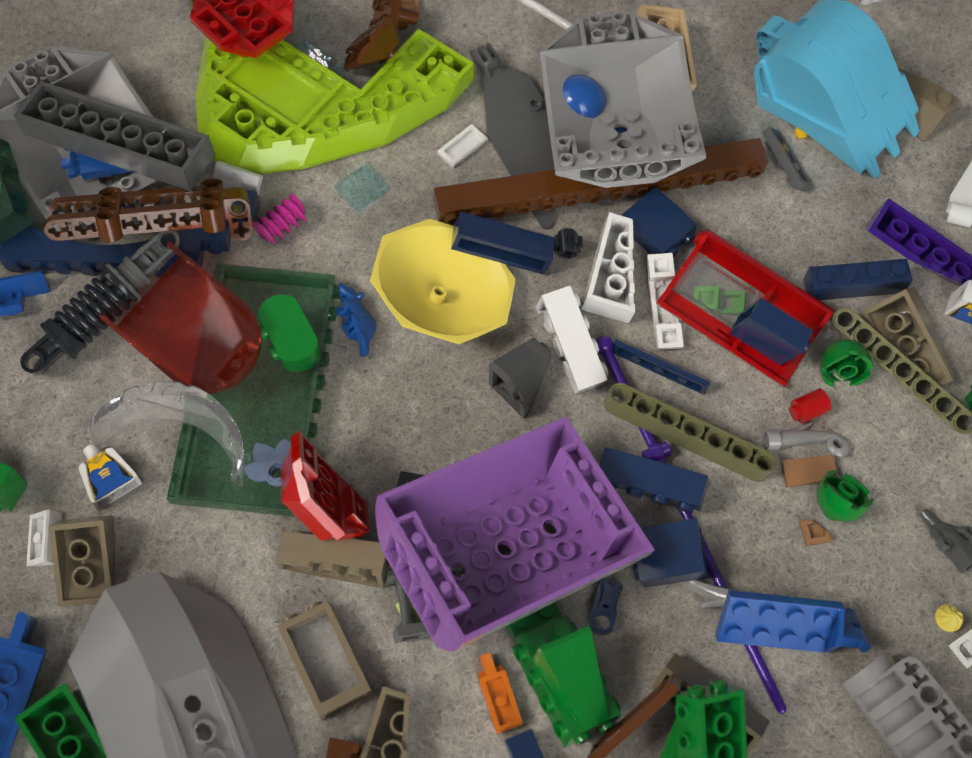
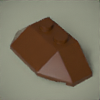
(372, 46)

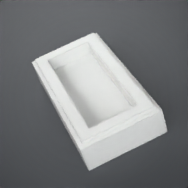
(462, 146)

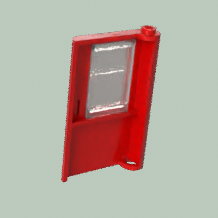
(723, 282)

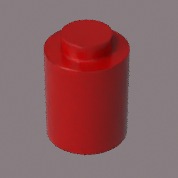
(810, 406)

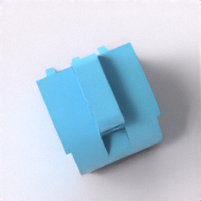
(835, 82)

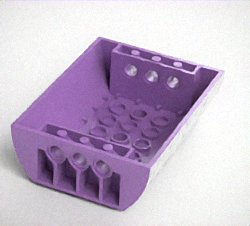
(505, 500)

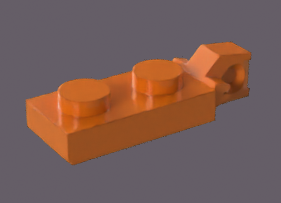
(498, 696)

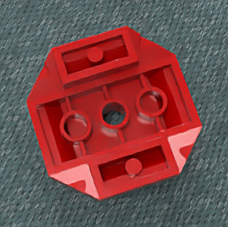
(244, 25)
(320, 495)

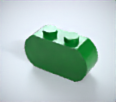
(288, 333)

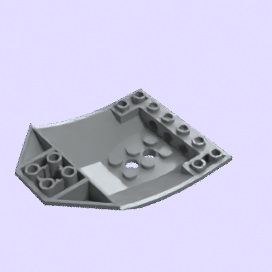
(645, 92)
(40, 162)
(154, 648)

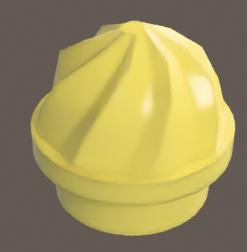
(948, 618)

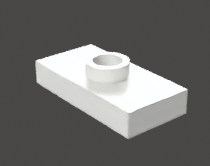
(237, 177)

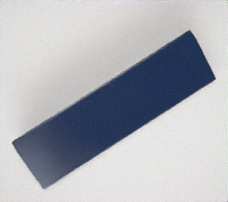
(661, 366)

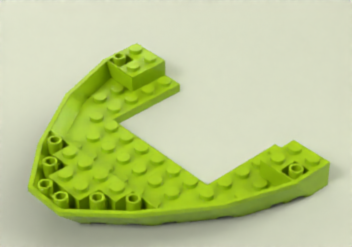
(298, 114)

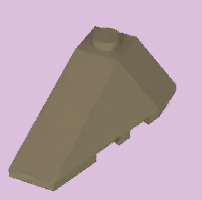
(933, 102)
(909, 327)

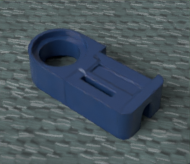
(605, 605)

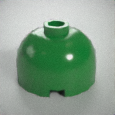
(848, 359)
(842, 497)

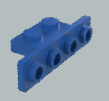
(17, 287)

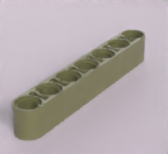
(892, 364)
(702, 431)

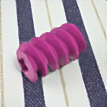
(280, 219)

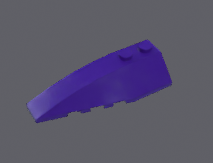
(920, 243)

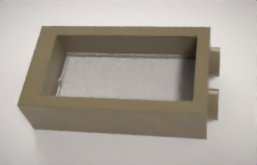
(324, 659)

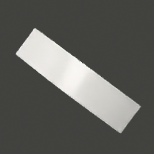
(666, 326)

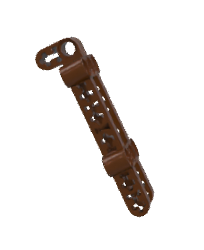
(111, 213)

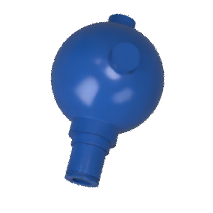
(586, 96)

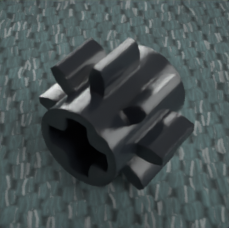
(567, 243)

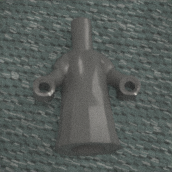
(951, 541)

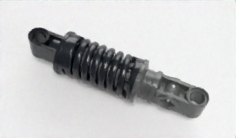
(113, 289)

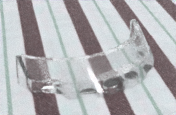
(170, 402)

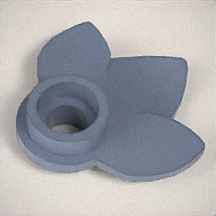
(267, 462)

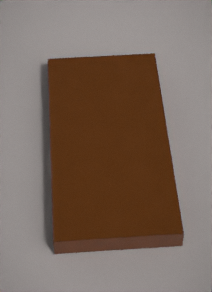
(636, 717)

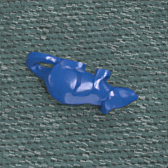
(359, 322)

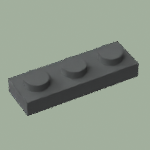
(787, 160)

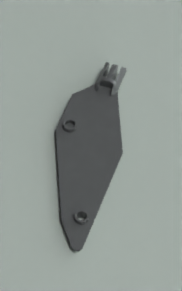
(515, 120)

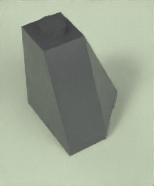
(520, 374)

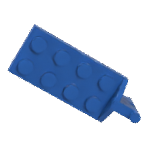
(789, 623)
(18, 675)

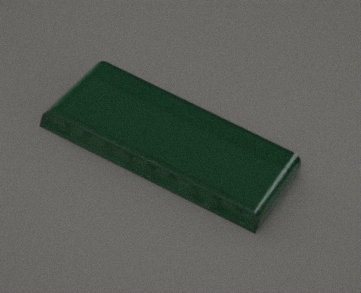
(265, 405)

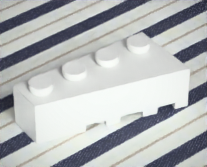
(611, 278)
(572, 339)

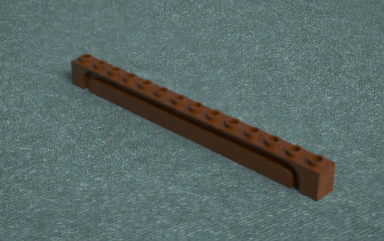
(546, 190)

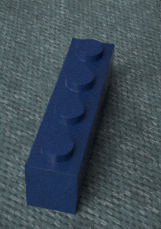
(502, 243)
(858, 279)
(655, 480)

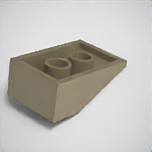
(83, 558)

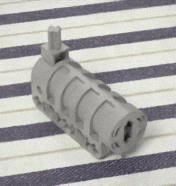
(904, 712)

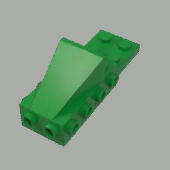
(564, 674)
(708, 723)

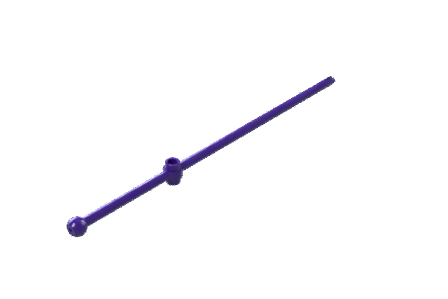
(659, 452)

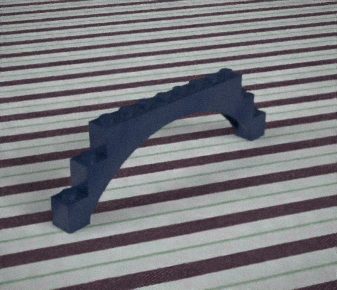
(36, 252)

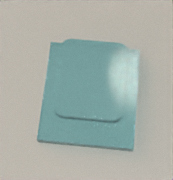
(320, 56)
(362, 187)

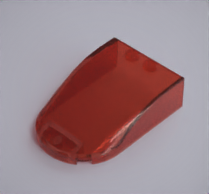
(193, 328)

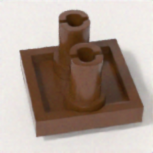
(399, 16)

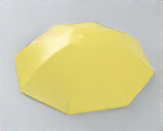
(438, 287)

